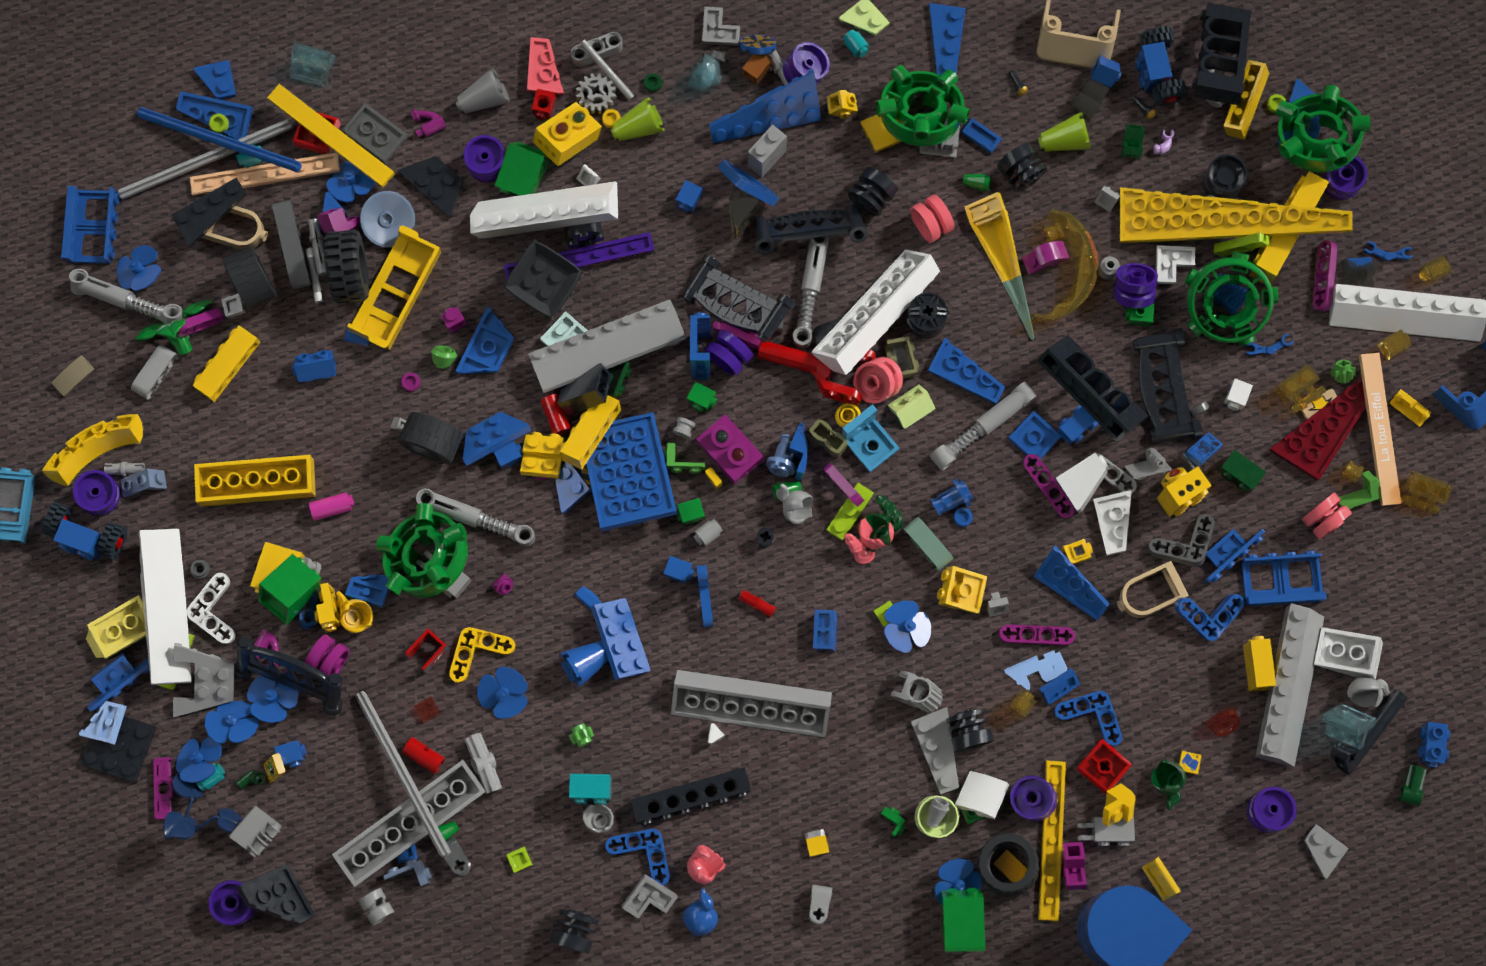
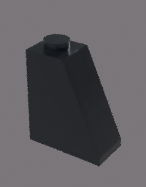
(586, 390)

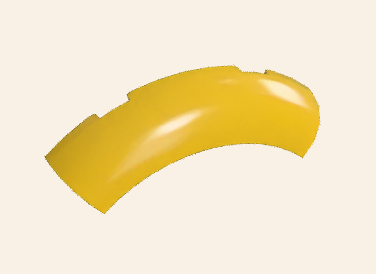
(91, 444)

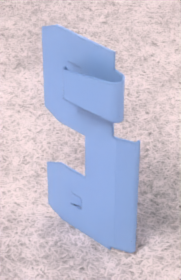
(1049, 668)

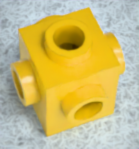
(842, 104)

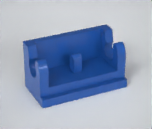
(825, 630)

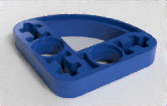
(747, 183)

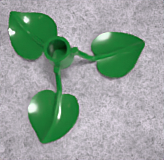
(170, 330)

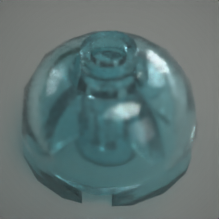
(705, 74)

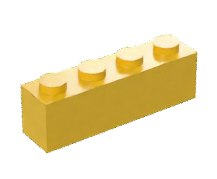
(1241, 115)
(226, 363)
(589, 432)

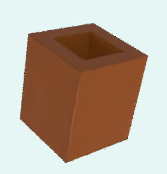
(756, 68)

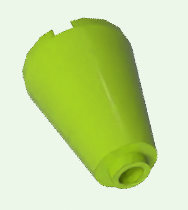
(638, 122)
(1066, 135)

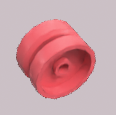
(932, 218)
(878, 380)
(1327, 516)

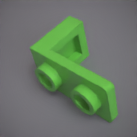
(677, 467)
(1366, 495)

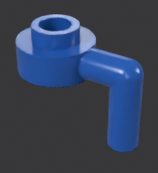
(309, 613)

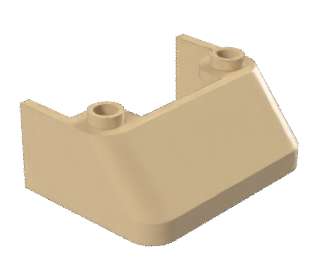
(1074, 48)

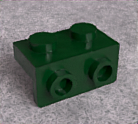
(619, 374)

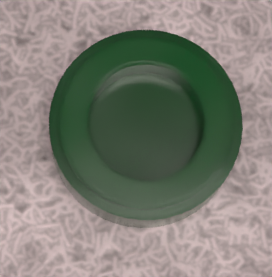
(652, 82)

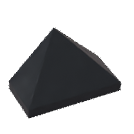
(822, 330)

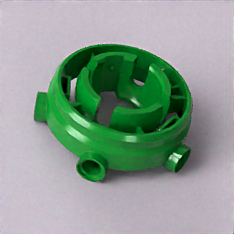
(1331, 110)
(922, 128)
(1240, 322)
(450, 552)

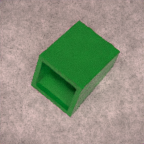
(522, 169)
(288, 588)
(962, 920)

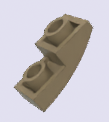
(73, 375)

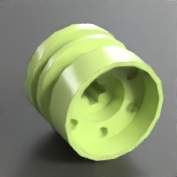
(946, 825)

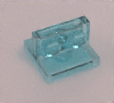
(311, 64)
(1348, 725)

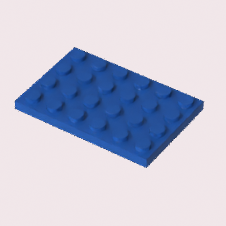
(630, 474)

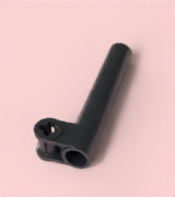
(1349, 758)

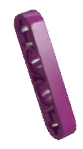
(1326, 254)
(1052, 483)
(1036, 631)

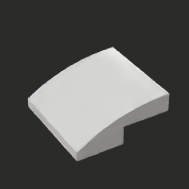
(982, 794)

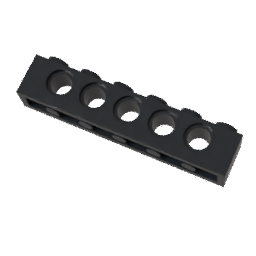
(641, 804)

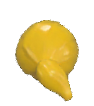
(348, 613)

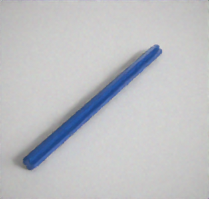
(219, 139)

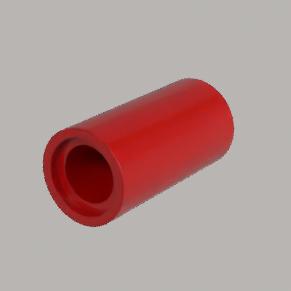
(556, 416)
(422, 755)

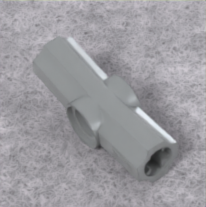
(483, 763)

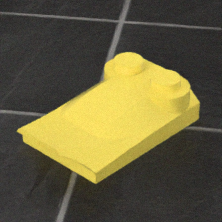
(117, 629)

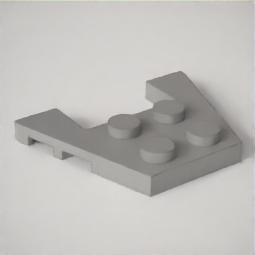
(212, 680)

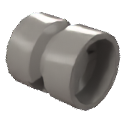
(376, 906)

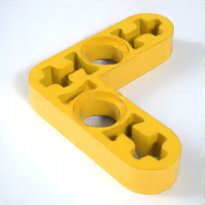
(477, 642)

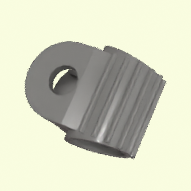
(930, 703)

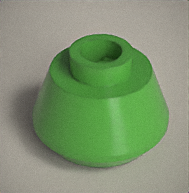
(443, 356)

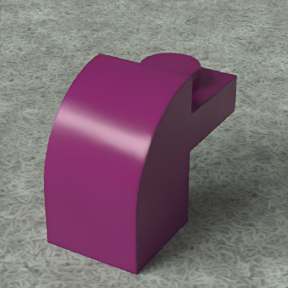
(335, 220)
(1045, 255)
(1073, 865)

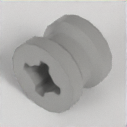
(683, 427)

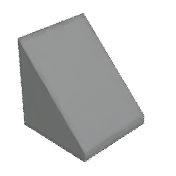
(397, 424)

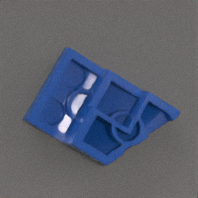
(799, 447)

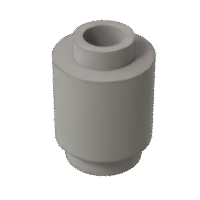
(1104, 270)
(707, 532)

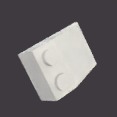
(1349, 653)

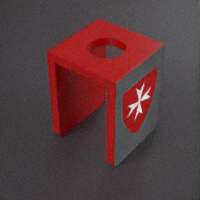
(420, 641)

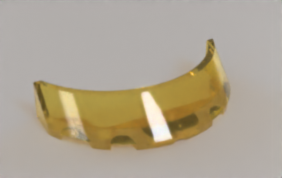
(1085, 266)

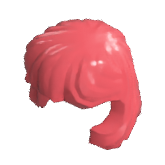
(704, 865)

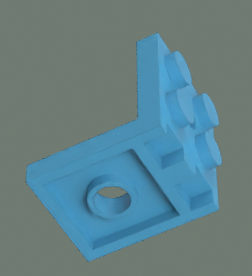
(865, 430)

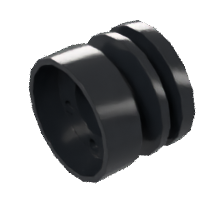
(1023, 169)
(872, 191)
(922, 324)
(969, 729)
(574, 931)

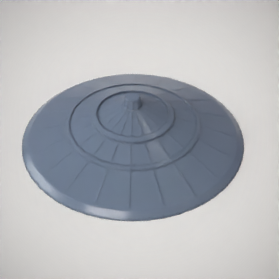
(384, 215)

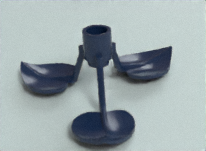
(184, 827)

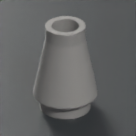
(937, 811)

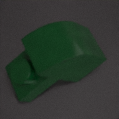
(1132, 141)

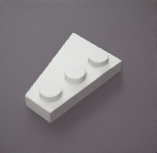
(1114, 520)

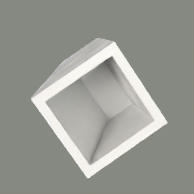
(1083, 480)

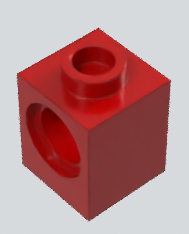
(543, 96)

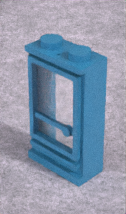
(15, 503)

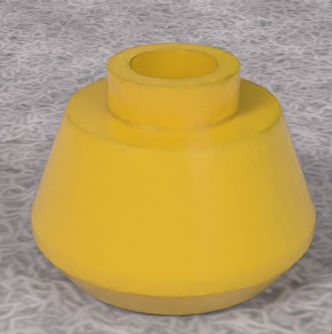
(846, 410)

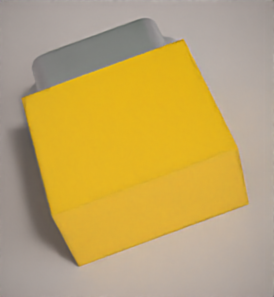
(816, 842)

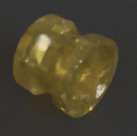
(1053, 232)
(1352, 471)

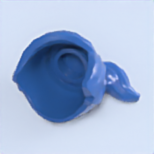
(700, 916)

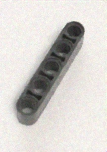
(291, 245)

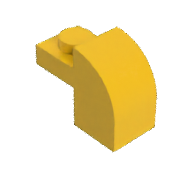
(1119, 805)

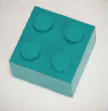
(590, 788)

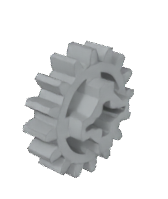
(594, 85)

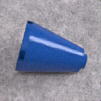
(583, 661)

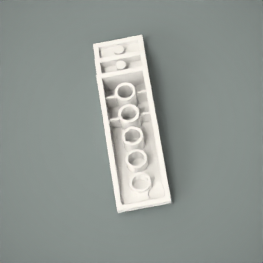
(164, 604)

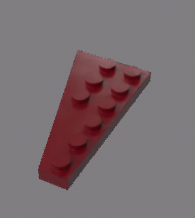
(1321, 436)

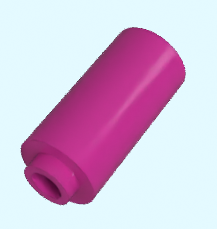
(331, 506)

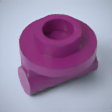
(503, 584)

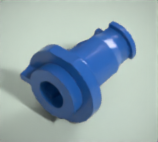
(953, 497)

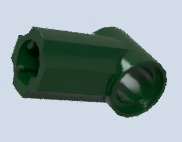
(1412, 788)

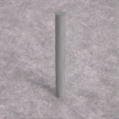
(606, 69)

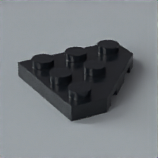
(278, 896)

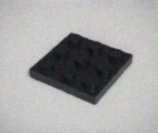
(126, 755)

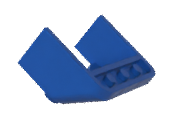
(1466, 406)

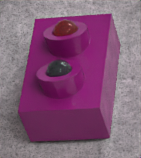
(729, 449)

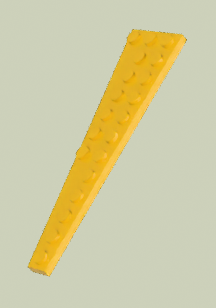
(1177, 217)

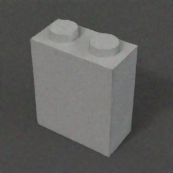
(767, 151)

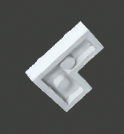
(1171, 257)

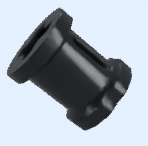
(761, 533)

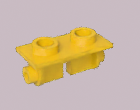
(1410, 407)

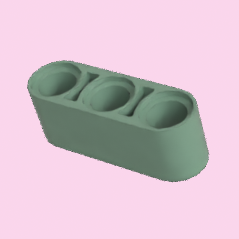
(924, 539)

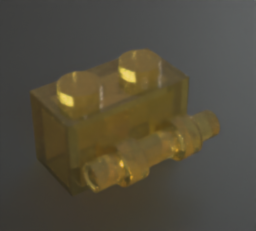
(1297, 384)
(1428, 487)

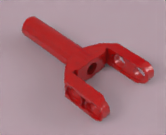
(809, 363)

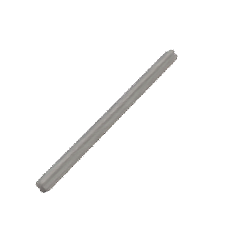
(201, 160)
(403, 774)

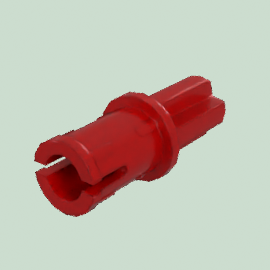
(757, 603)

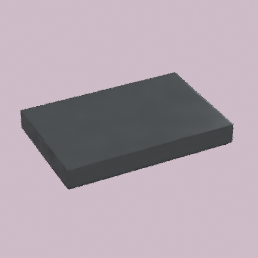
(375, 133)

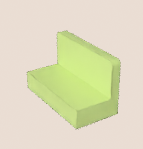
(912, 406)

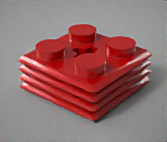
(308, 141)
(1116, 766)

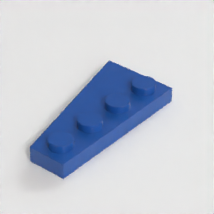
(947, 33)
(203, 108)
(959, 370)
(1068, 581)

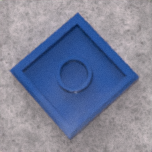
(1034, 436)

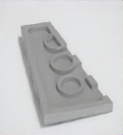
(937, 748)

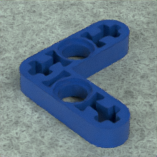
(705, 596)
(1212, 621)
(1099, 711)
(650, 848)

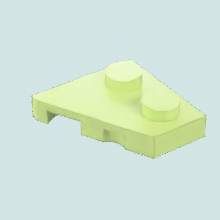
(865, 17)

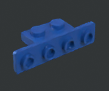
(1227, 550)
(115, 677)

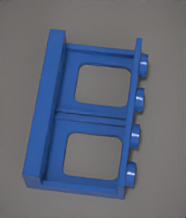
(77, 226)
(699, 362)
(1282, 591)

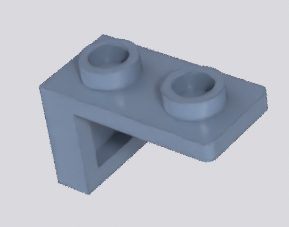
(143, 480)
(423, 874)

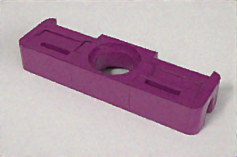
(162, 774)

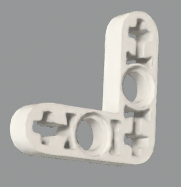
(206, 614)

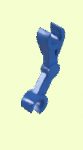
(1387, 256)
(1268, 350)

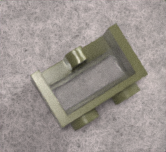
(901, 352)

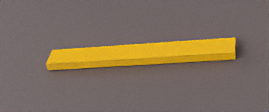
(331, 135)
(1052, 846)

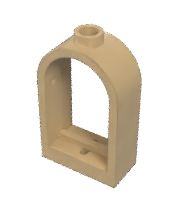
(260, 236)
(1173, 581)

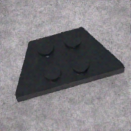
(435, 182)

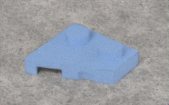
(105, 723)

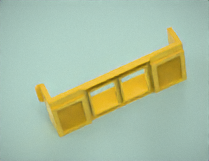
(410, 255)

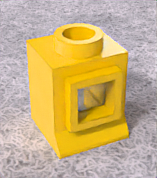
(1078, 551)

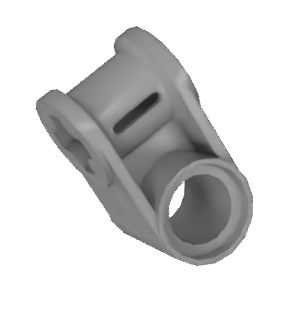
(820, 900)

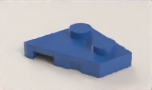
(218, 78)

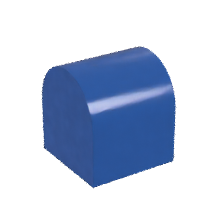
(1129, 928)

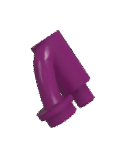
(431, 127)
(265, 639)

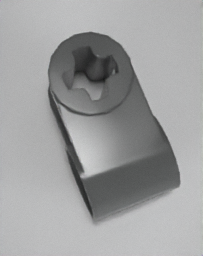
(457, 856)

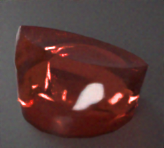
(1224, 722)

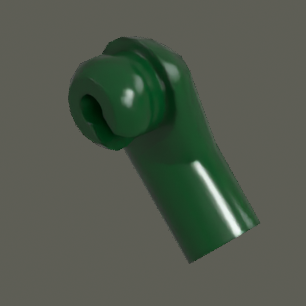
(251, 777)

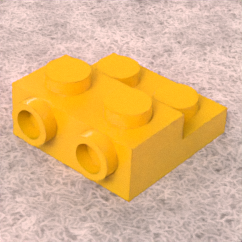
(542, 455)
(962, 589)
(327, 613)

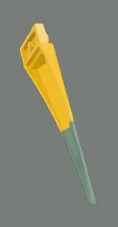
(994, 232)

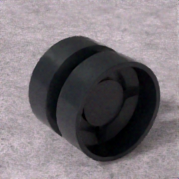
(1225, 176)

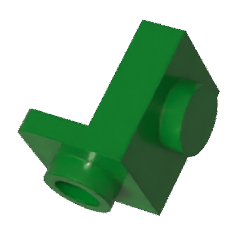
(893, 816)

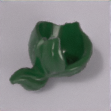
(1168, 780)

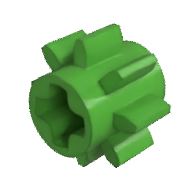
(1343, 371)
(581, 735)

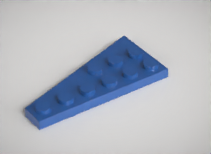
(781, 107)

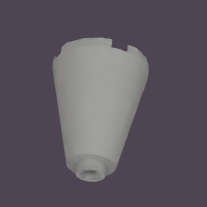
(483, 93)

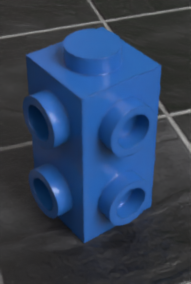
(314, 366)
(1074, 427)
(1434, 744)

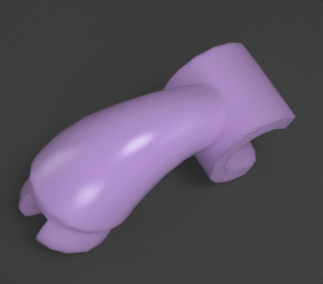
(1164, 147)

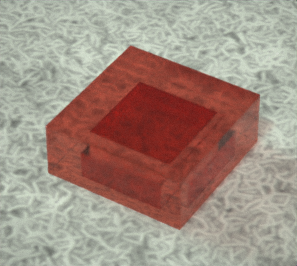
(427, 709)

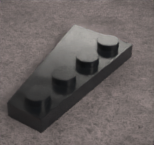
(206, 211)

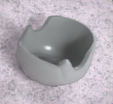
(603, 824)

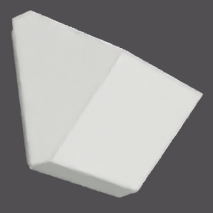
(587, 176)
(714, 734)

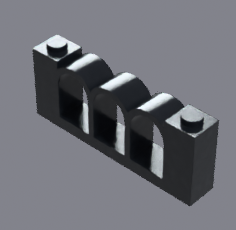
(1217, 86)
(1057, 363)

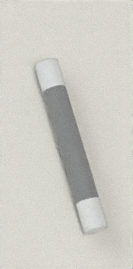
(313, 274)

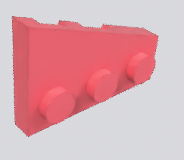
(542, 68)

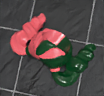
(875, 531)

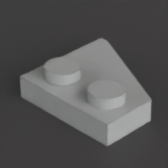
(1324, 850)

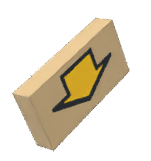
(1315, 406)

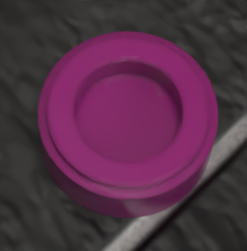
(410, 382)

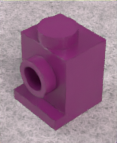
(453, 319)

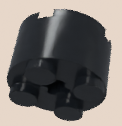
(583, 234)

